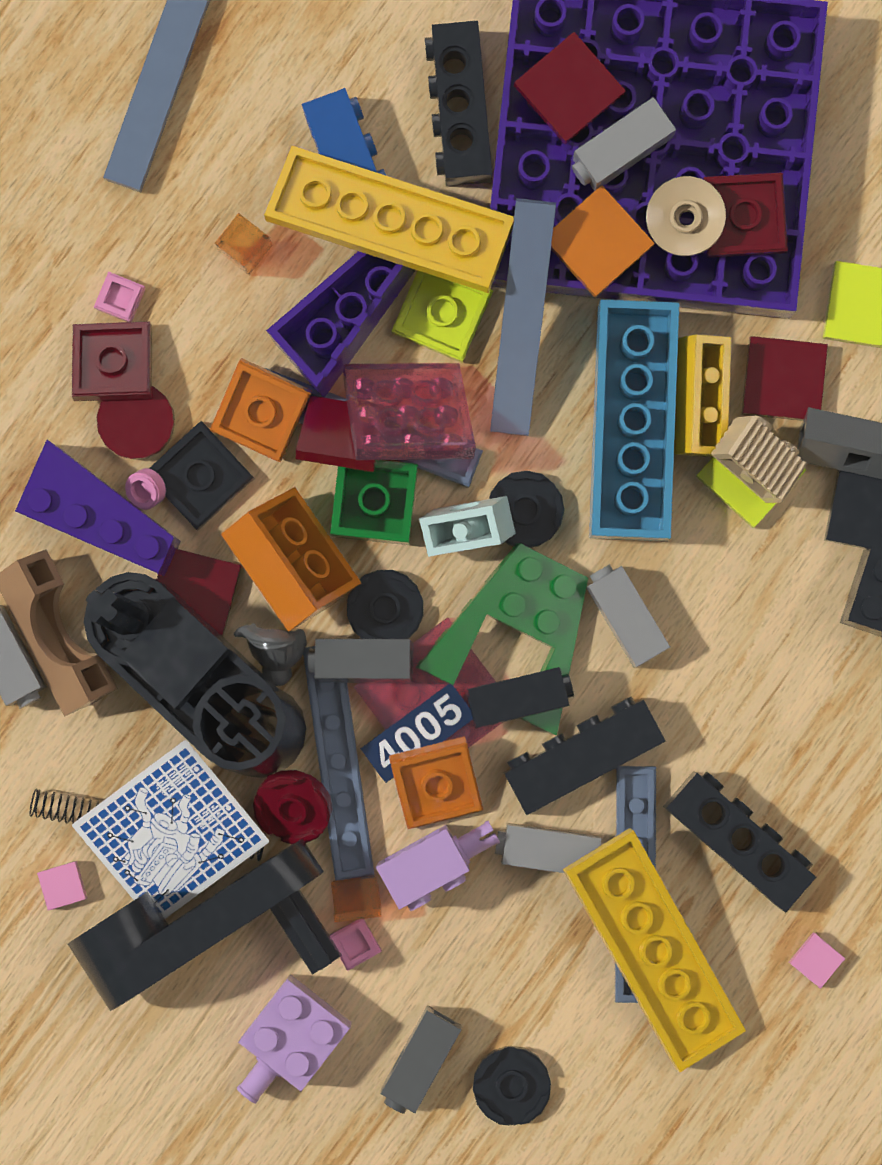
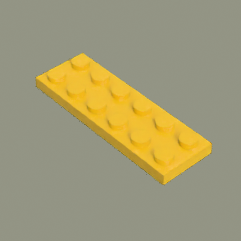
(389, 219)
(654, 949)

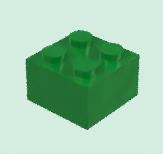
(375, 503)

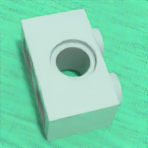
(467, 526)

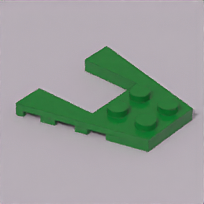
(529, 596)

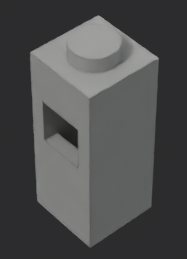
(622, 145)
(626, 615)
(18, 673)
(543, 847)

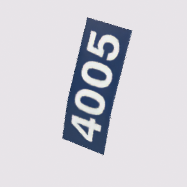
(423, 726)

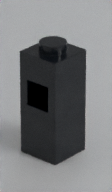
(519, 697)

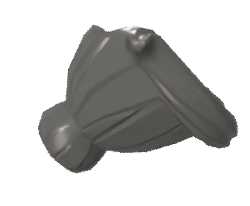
(274, 650)

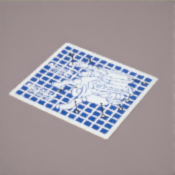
(171, 830)

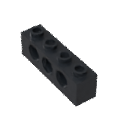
(459, 42)
(781, 888)

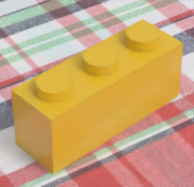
(701, 393)

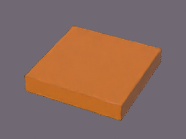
(599, 241)
(260, 410)
(436, 782)

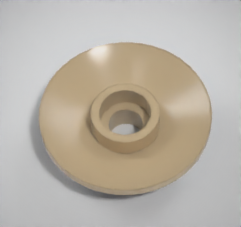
(683, 196)

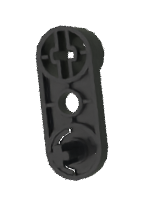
(207, 714)
(140, 948)

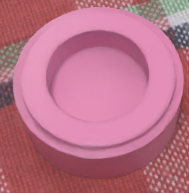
(145, 489)

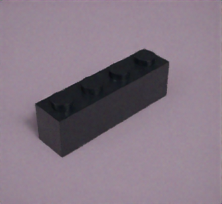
(584, 756)

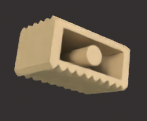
(759, 458)

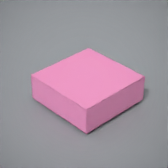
(119, 297)
(62, 885)
(355, 943)
(816, 960)

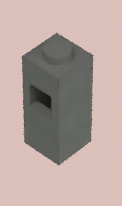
(841, 442)
(362, 660)
(420, 1061)

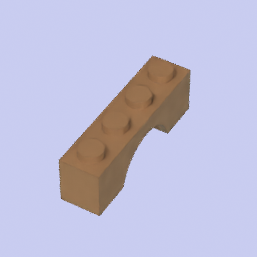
(32, 595)

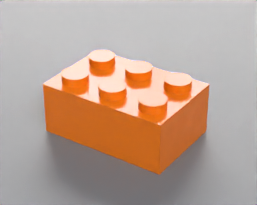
(291, 558)

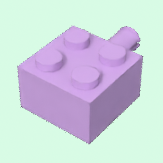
(432, 863)
(291, 1038)

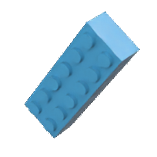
(634, 420)

